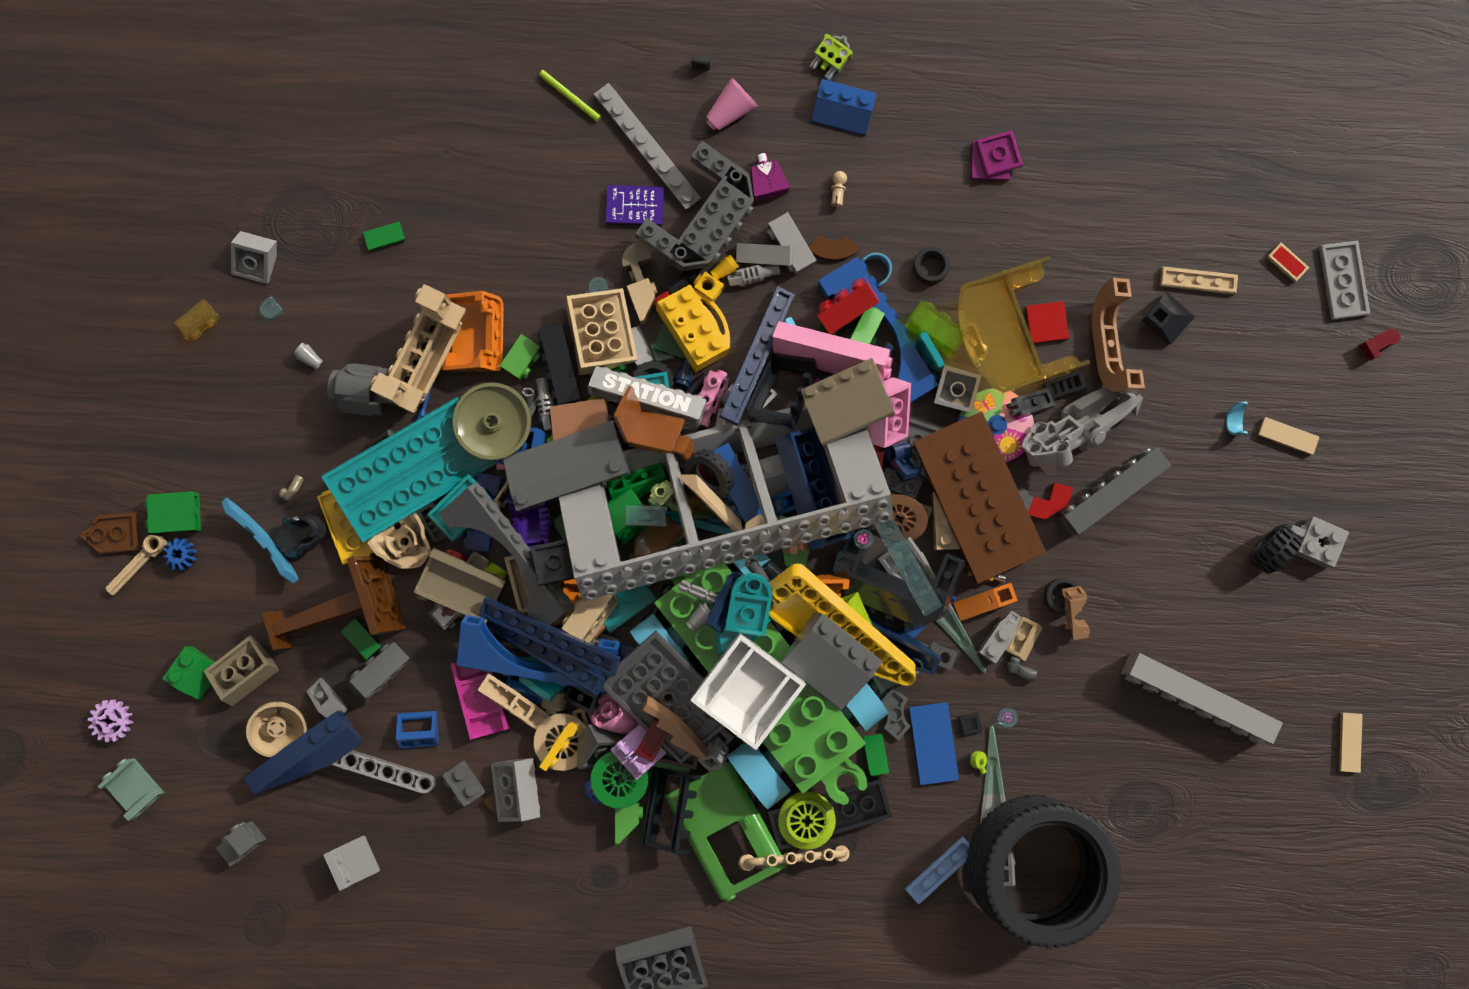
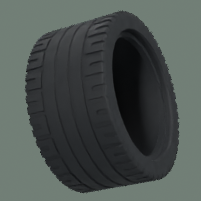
(1087, 903)

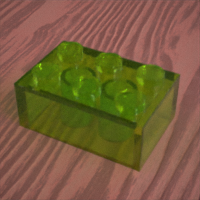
(938, 326)

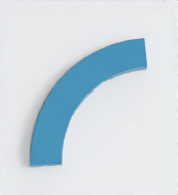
(279, 559)

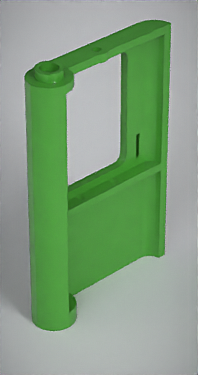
(719, 803)

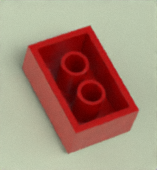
(847, 305)

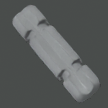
(697, 592)

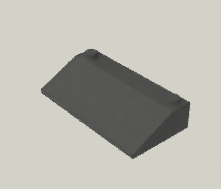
(565, 466)

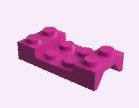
(480, 712)

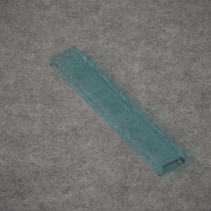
(908, 567)

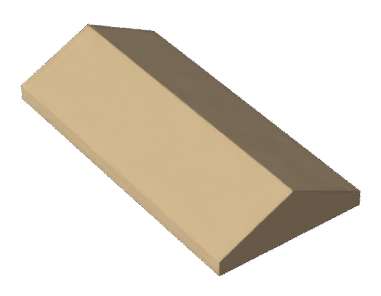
(712, 501)

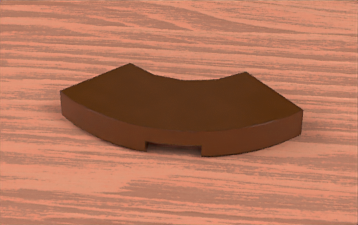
(833, 249)

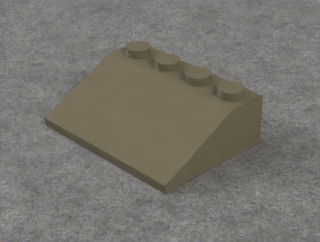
(848, 401)

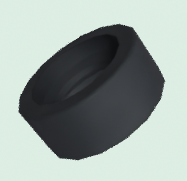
(931, 251)
(1048, 594)

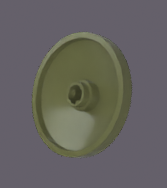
(491, 421)

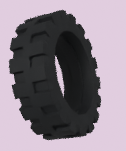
(717, 464)

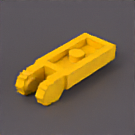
(560, 745)

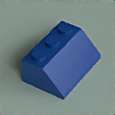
(843, 107)

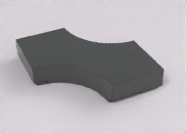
(896, 723)

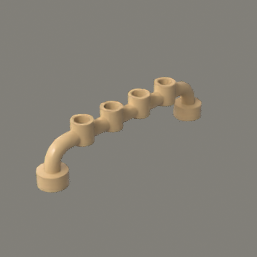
(748, 862)

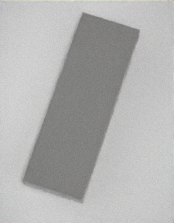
(764, 254)

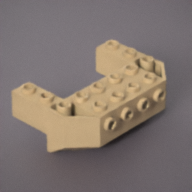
(438, 313)

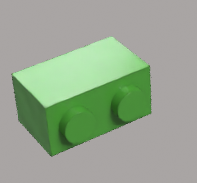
(521, 358)

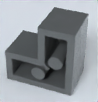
(240, 842)

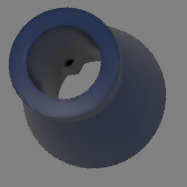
(684, 375)

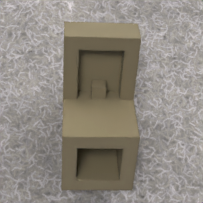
(635, 256)

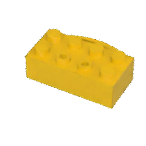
(695, 326)

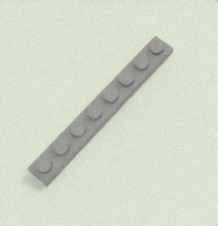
(647, 147)

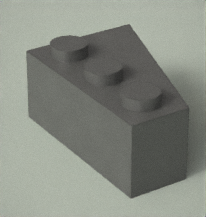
(378, 672)

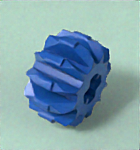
(172, 554)

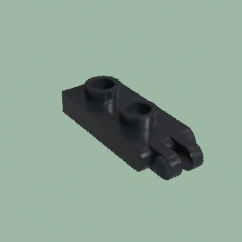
(1031, 403)

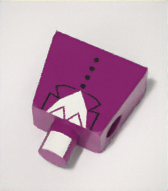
(768, 179)

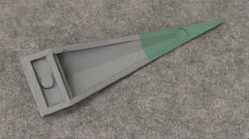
(950, 622)
(994, 796)

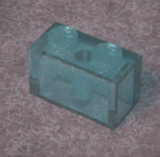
(646, 516)

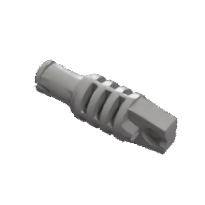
(752, 274)
(544, 402)

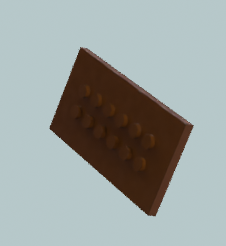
(979, 497)

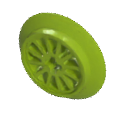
(802, 799)

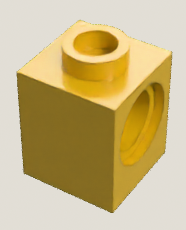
(707, 278)

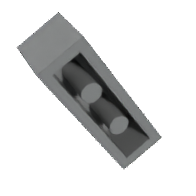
(787, 234)

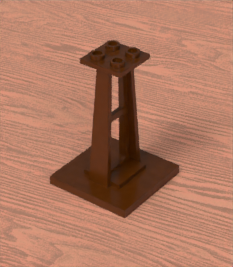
(372, 595)

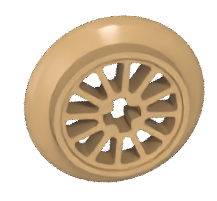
(541, 737)

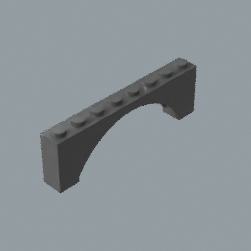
(477, 511)

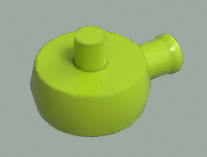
(978, 761)

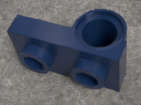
(900, 457)

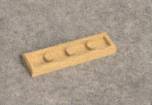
(1198, 280)

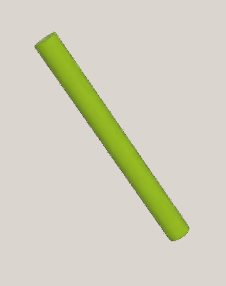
(569, 95)

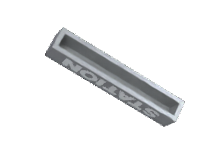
(651, 396)

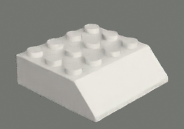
(747, 691)

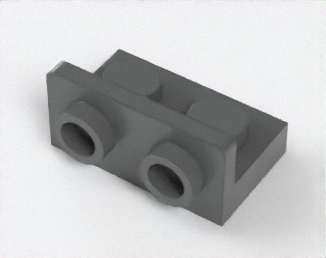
(463, 783)

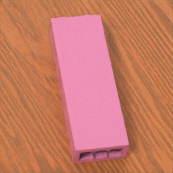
(829, 351)

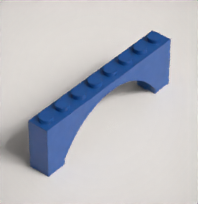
(911, 365)
(482, 651)

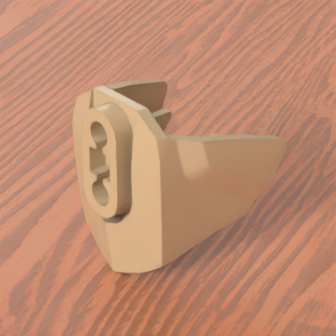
(391, 547)

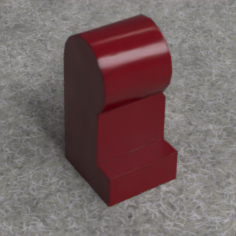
(1384, 339)

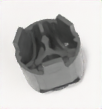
(352, 391)

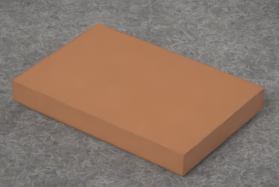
(577, 417)

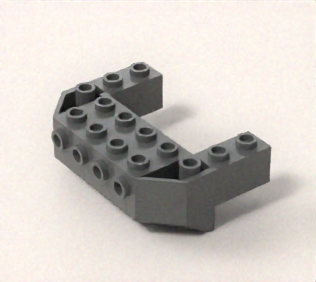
(713, 222)

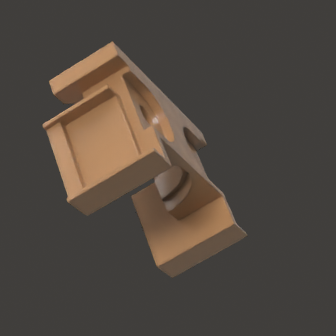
(1074, 601)

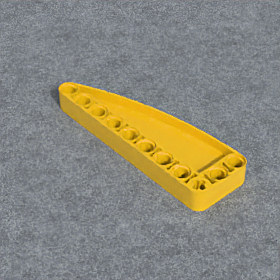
(800, 594)

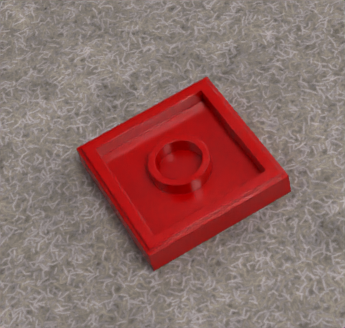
(1047, 322)

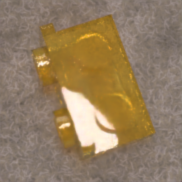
(197, 320)

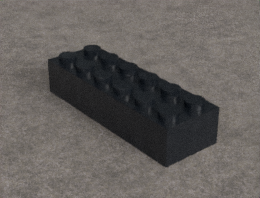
(862, 809)

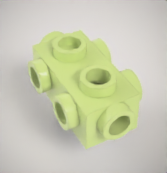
(663, 496)

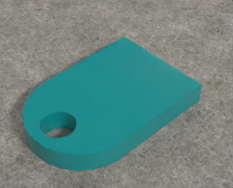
(749, 607)

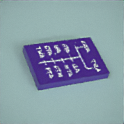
(634, 204)

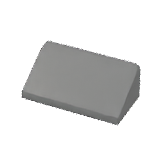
(641, 346)

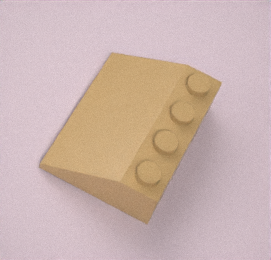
(600, 330)

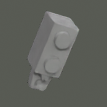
(999, 637)

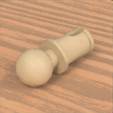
(839, 179)

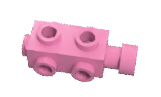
(712, 393)

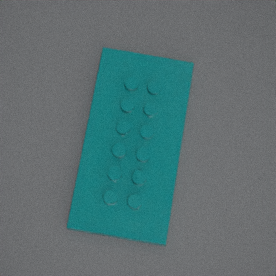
(402, 473)

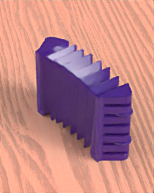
(532, 525)

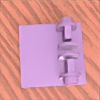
(625, 752)

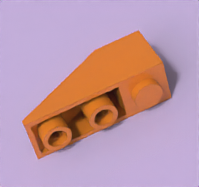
(985, 601)

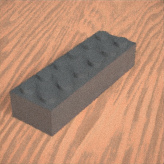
(1116, 490)

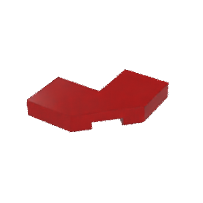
(1058, 500)

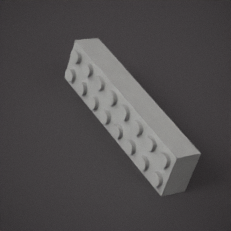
(1202, 698)

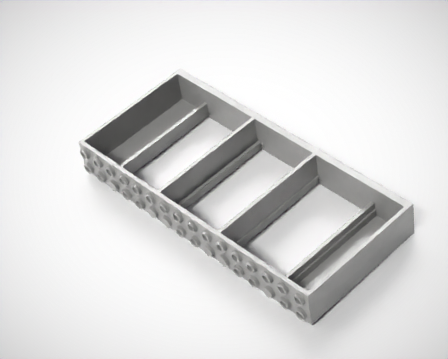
(592, 536)

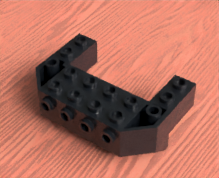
(889, 593)

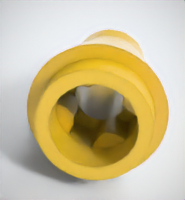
(724, 267)

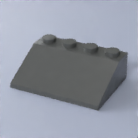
(830, 660)
(662, 962)

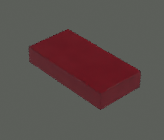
(651, 742)

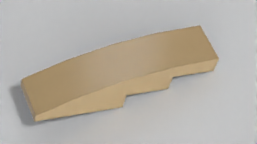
(512, 701)

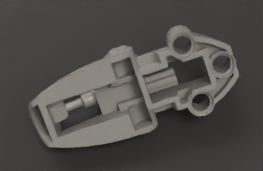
(1080, 427)

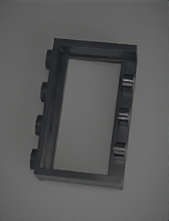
(778, 362)
(654, 808)

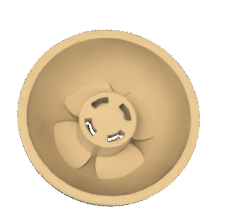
(271, 738)

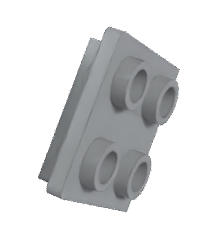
(351, 862)

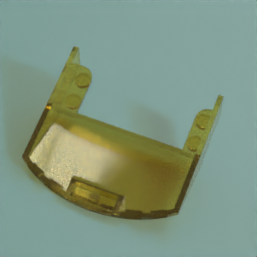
(998, 334)

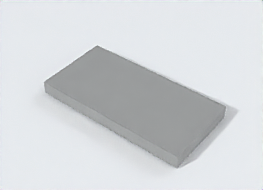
(1344, 280)

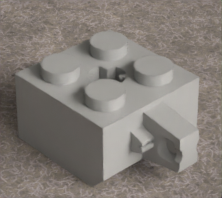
(1332, 541)

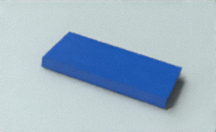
(933, 743)

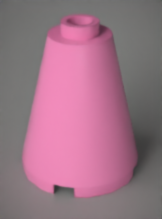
(730, 106)
(613, 716)

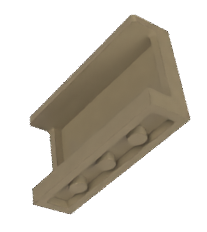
(457, 584)

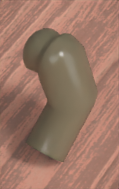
(293, 488)

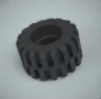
(1276, 548)

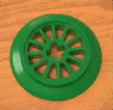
(607, 797)

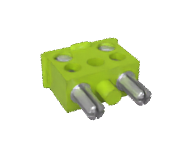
(835, 49)

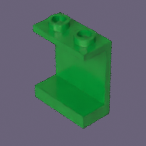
(173, 512)

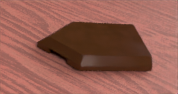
(113, 533)
(657, 539)

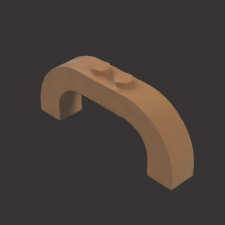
(1106, 338)

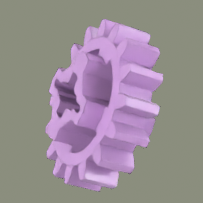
(107, 727)

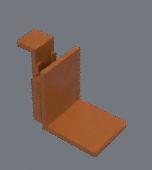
(650, 429)

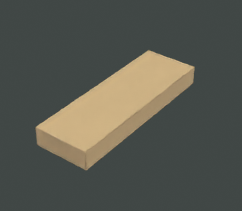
(1288, 436)
(1350, 742)

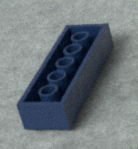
(809, 477)

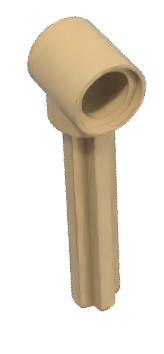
(138, 561)

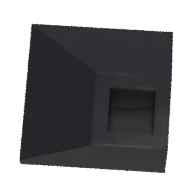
(1168, 318)

